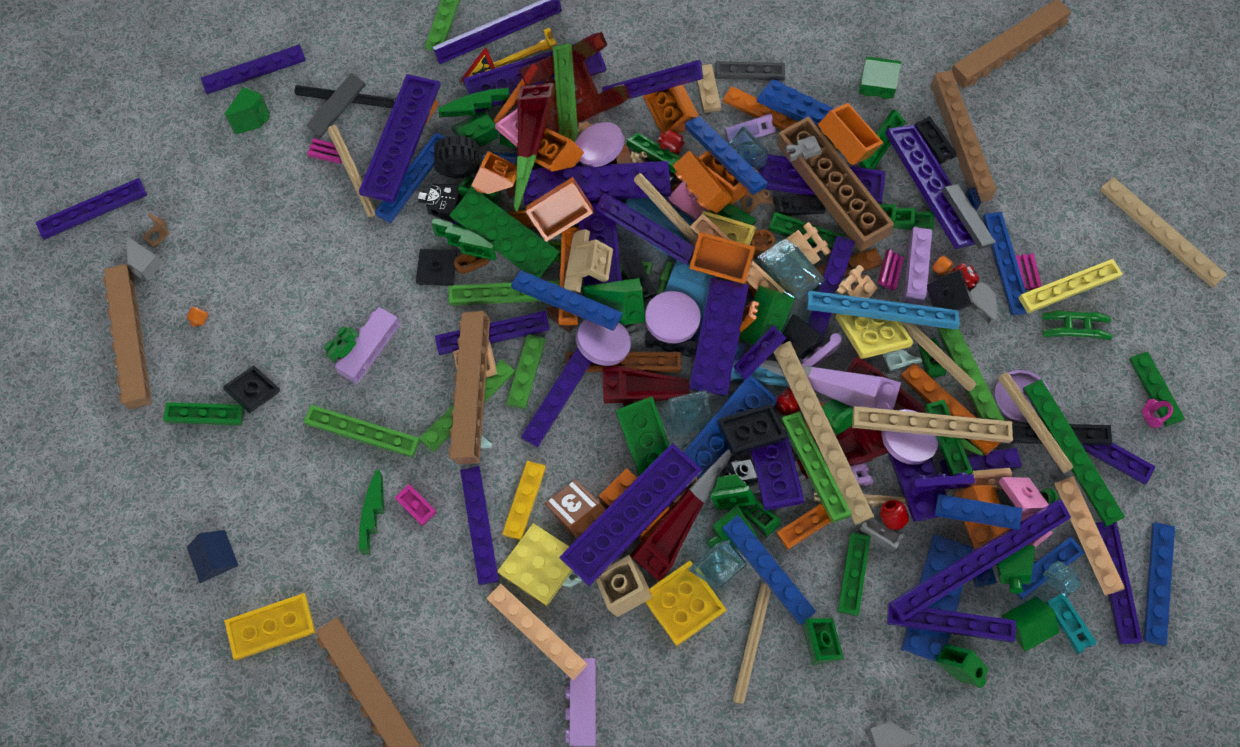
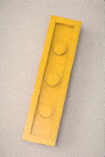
(524, 500)

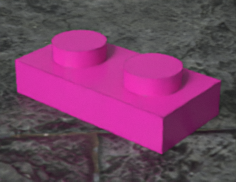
(415, 505)

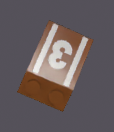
(575, 508)

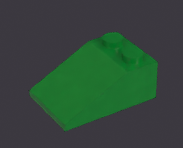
(622, 296)

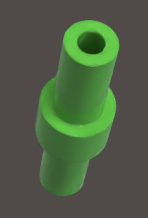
(664, 277)

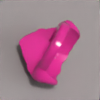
(1150, 407)

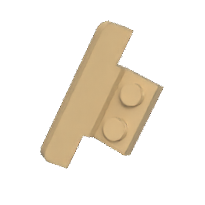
(587, 259)

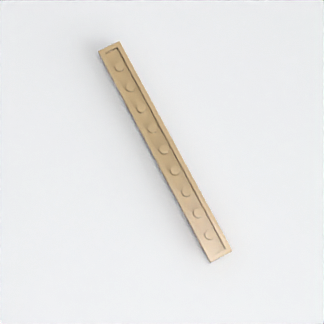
(823, 433)

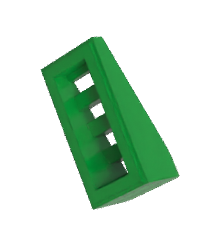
(933, 369)
(770, 527)

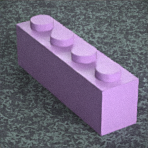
(917, 265)
(369, 344)
(582, 707)

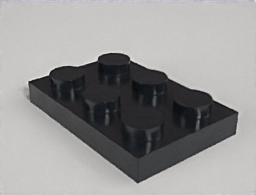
(751, 429)

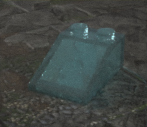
(790, 269)

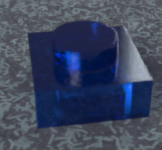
(973, 197)
(985, 579)

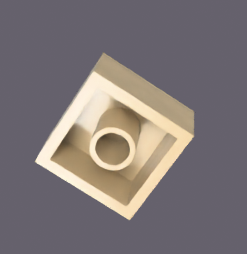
(623, 586)

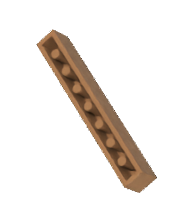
(1010, 43)
(962, 135)
(127, 336)
(470, 388)
(365, 686)

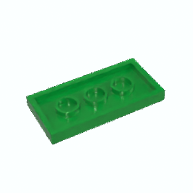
(643, 432)

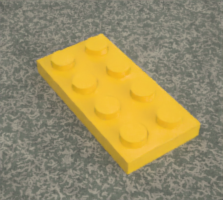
(269, 626)

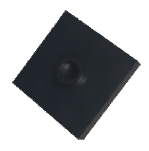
(436, 267)
(950, 292)
(251, 389)

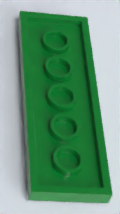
(505, 233)

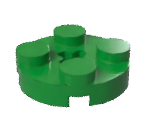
(341, 344)

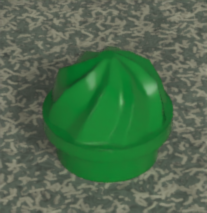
(1049, 495)

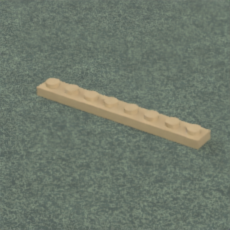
(1163, 232)
(932, 424)

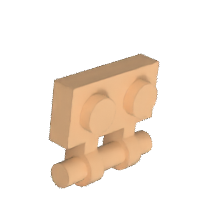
(801, 242)
(863, 286)

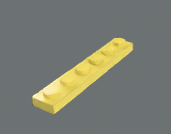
(1070, 286)

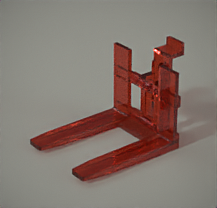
(592, 101)

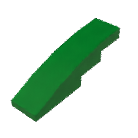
(466, 105)
(907, 217)
(465, 239)
(372, 506)

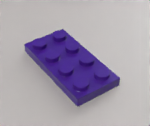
(777, 475)
(920, 504)

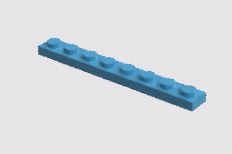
(883, 310)

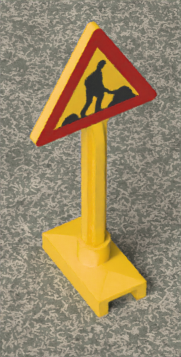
(484, 62)

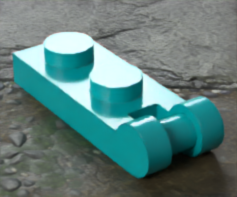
(1071, 623)

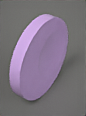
(600, 143)
(672, 317)
(602, 344)
(1005, 403)
(910, 447)

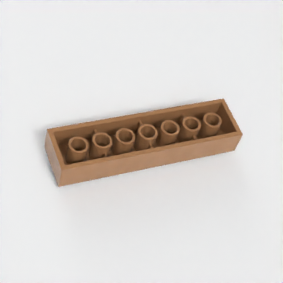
(837, 187)

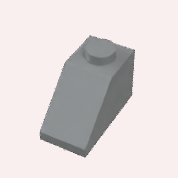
(141, 260)
(984, 303)
(890, 736)

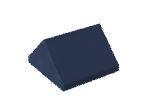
(211, 554)

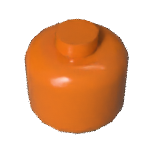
(942, 266)
(197, 316)

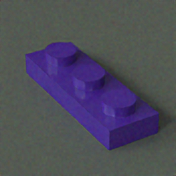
(759, 352)
(941, 482)

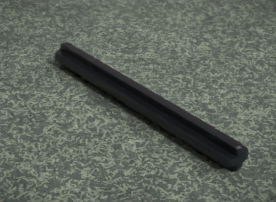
(359, 99)

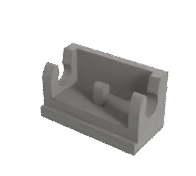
(881, 535)

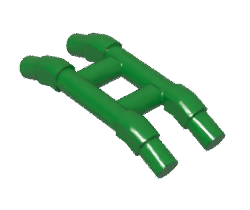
(1069, 331)

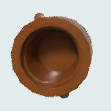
(762, 241)

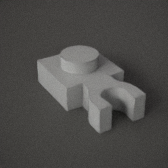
(805, 147)

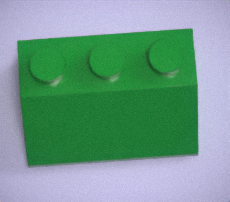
(772, 310)

